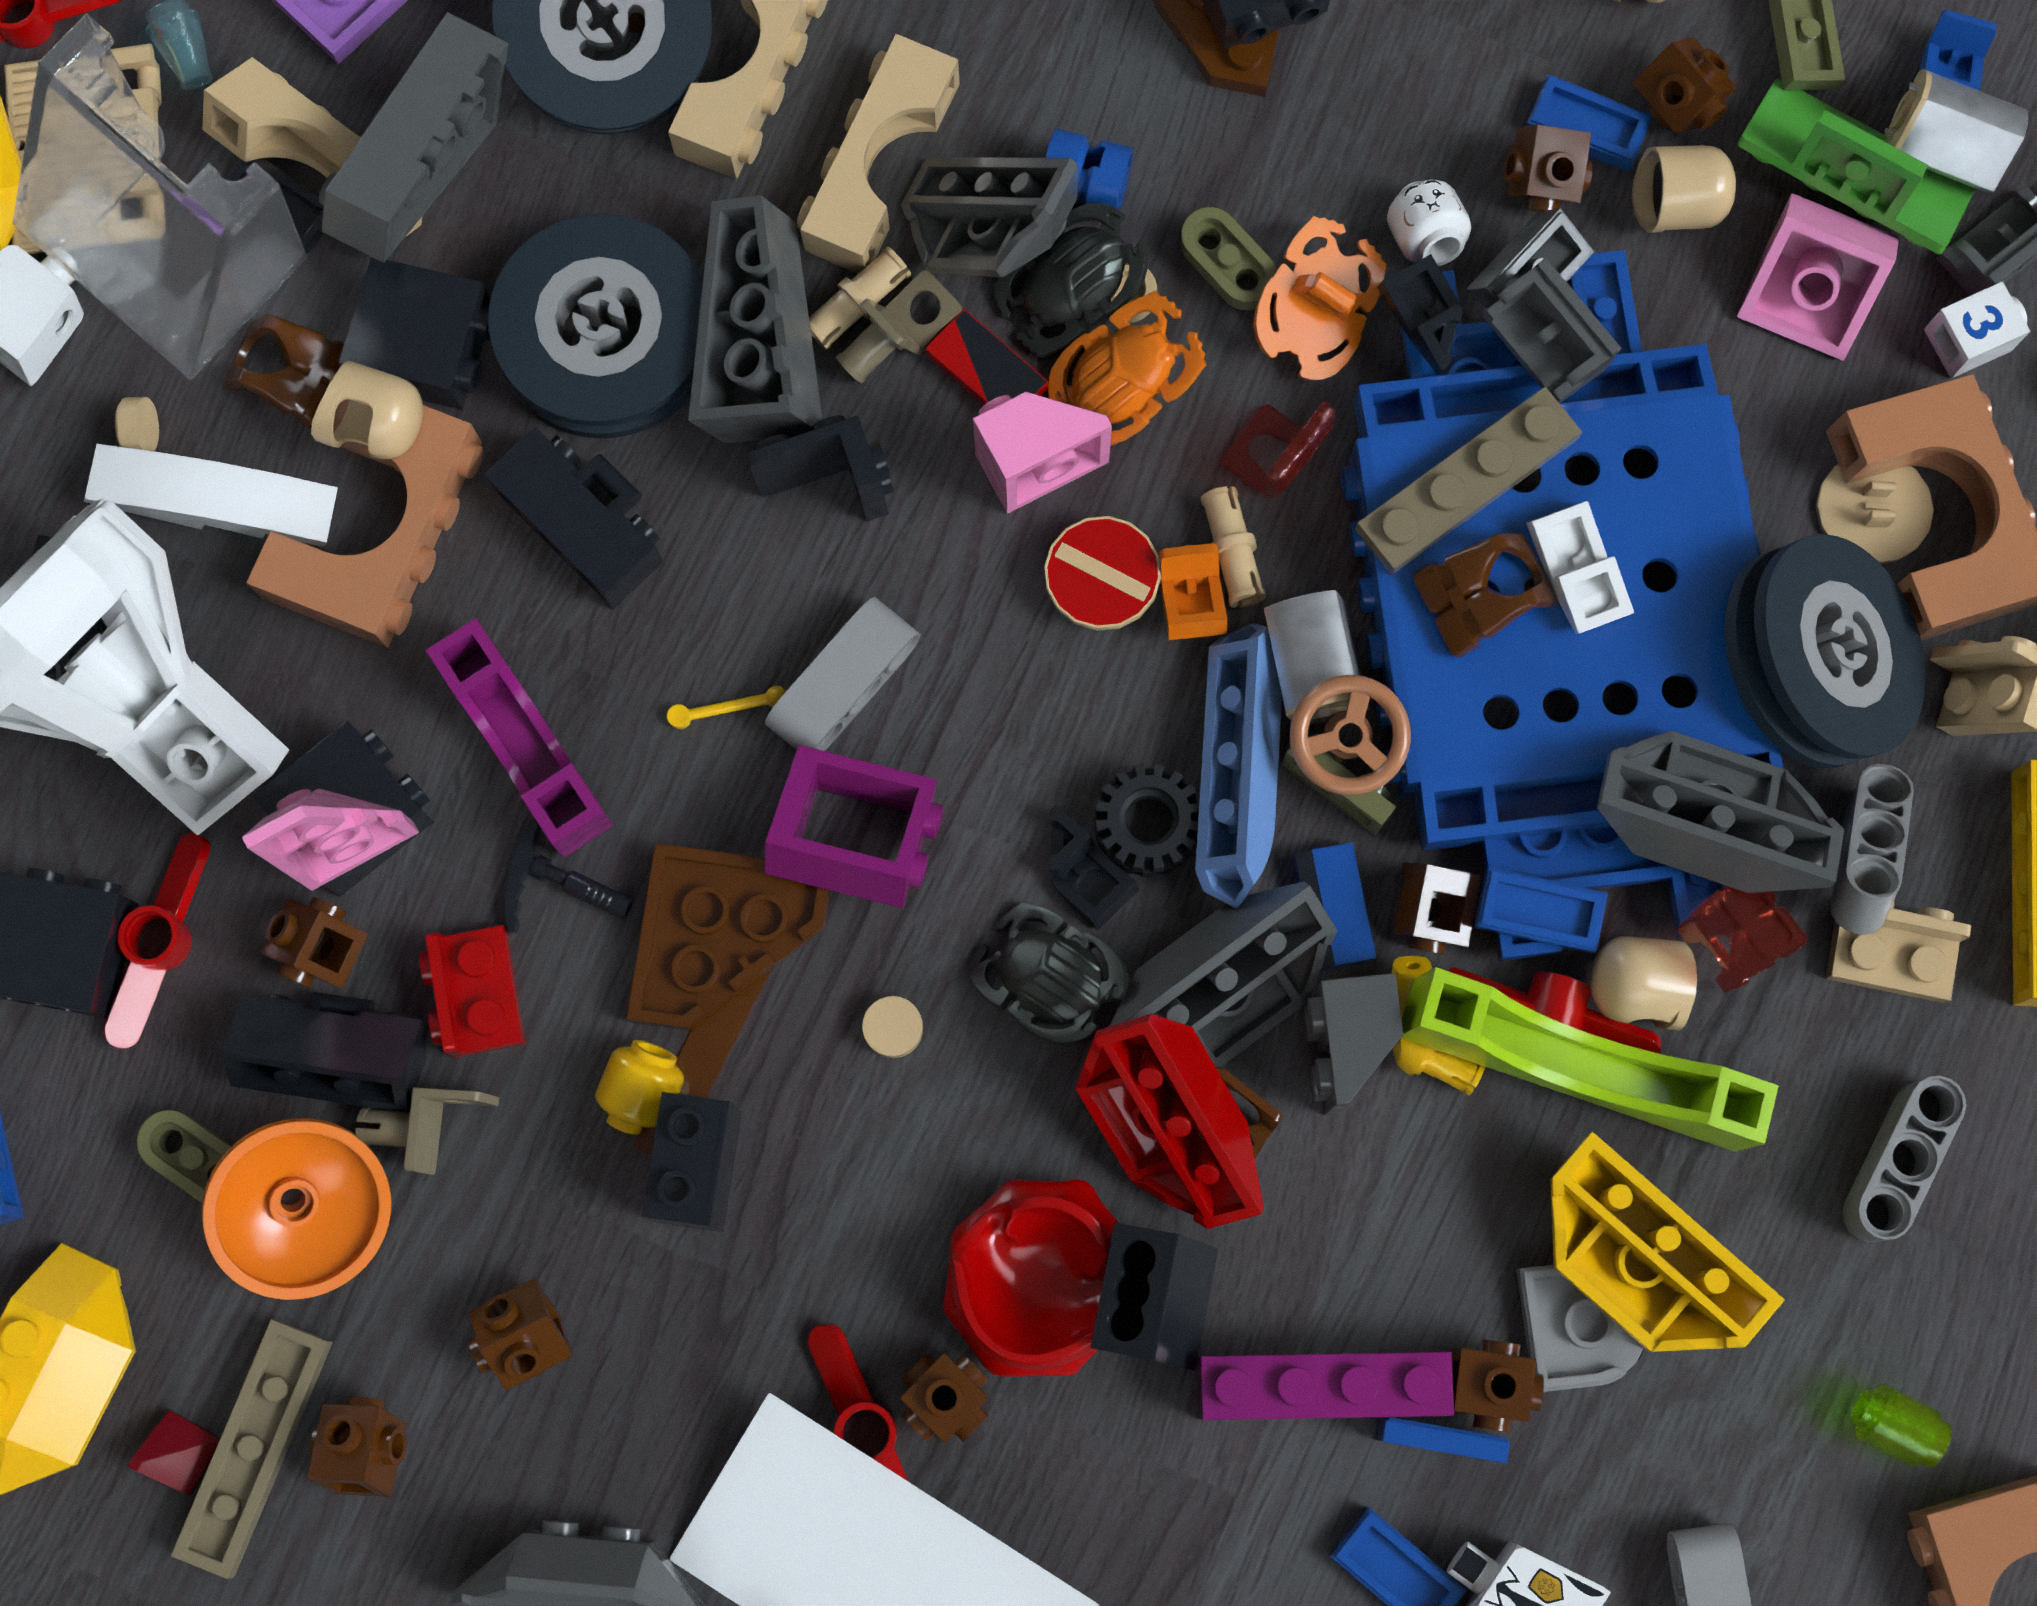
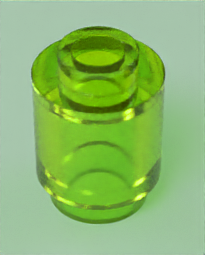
(1901, 1426)

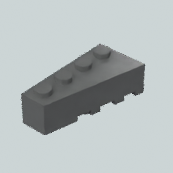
(417, 139)
(753, 328)

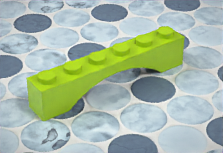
(1667, 1091)

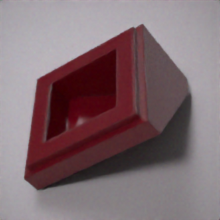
(176, 1453)

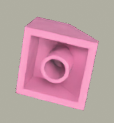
(1819, 276)
(1037, 445)

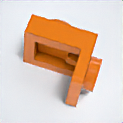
(1192, 591)

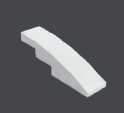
(211, 494)

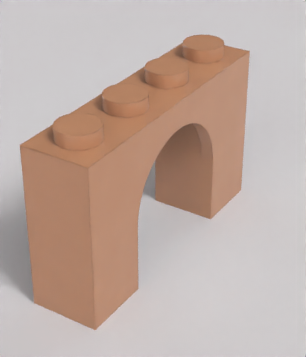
(1952, 433)
(373, 589)
(1974, 1540)

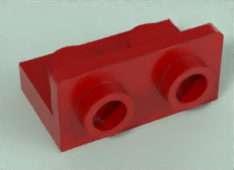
(472, 991)

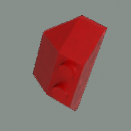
(1171, 1119)

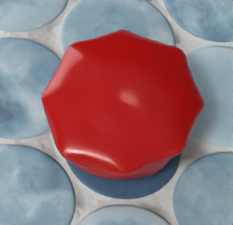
(1030, 1277)

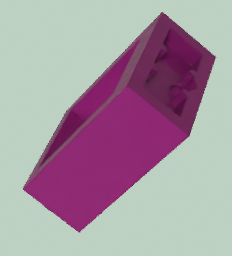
(841, 869)

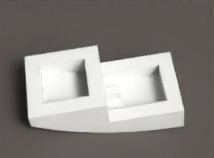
(1579, 569)

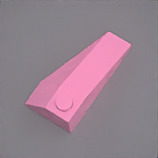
(326, 835)

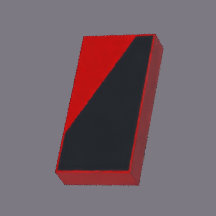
(982, 361)

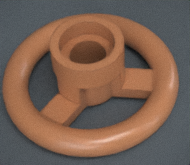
(1361, 691)

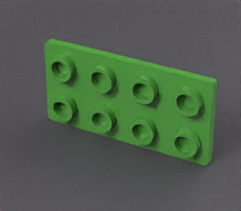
(1855, 166)

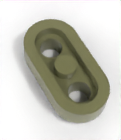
(1232, 259)
(193, 1162)

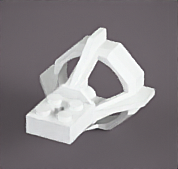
(133, 685)

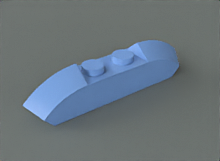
(1238, 764)

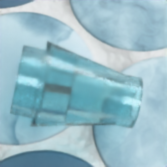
(180, 40)

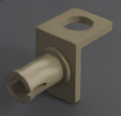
(895, 327)
(419, 1127)

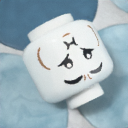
(1429, 221)

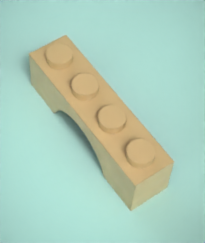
(906, 96)
(266, 117)
(723, 118)

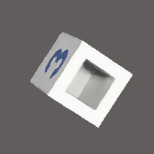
(1977, 329)

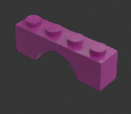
(519, 738)
(1325, 1386)

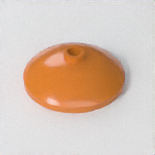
(304, 1245)

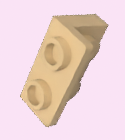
(1989, 687)
(1905, 957)

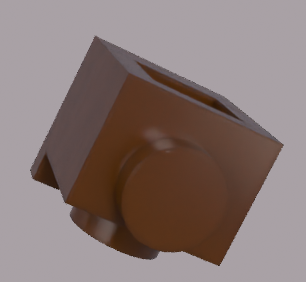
(1453, 902)

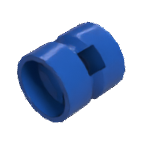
(1101, 169)

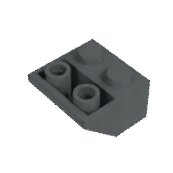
(1354, 1031)

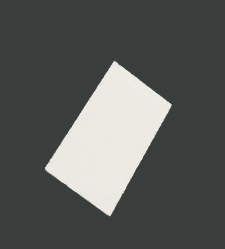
(828, 1526)

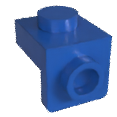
(1958, 48)

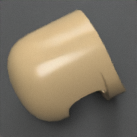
(1695, 188)
(381, 411)
(1645, 980)

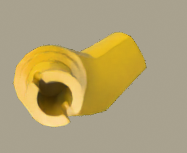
(1417, 1058)

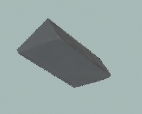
(1544, 236)

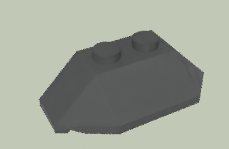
(988, 211)
(1719, 815)
(1237, 970)
(578, 1570)

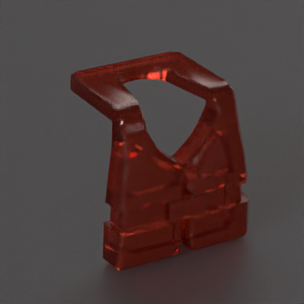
(1302, 446)
(1755, 931)

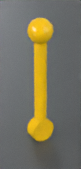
(680, 716)

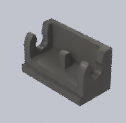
(1996, 246)
(1551, 331)

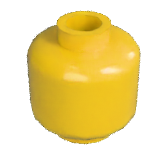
(634, 1085)

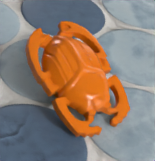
(1318, 301)
(1127, 369)

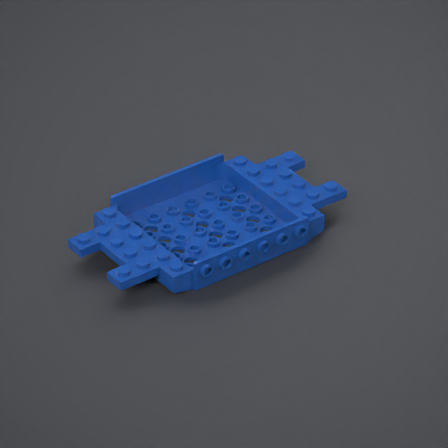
(1538, 784)

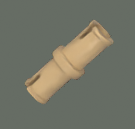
(845, 306)
(1234, 547)

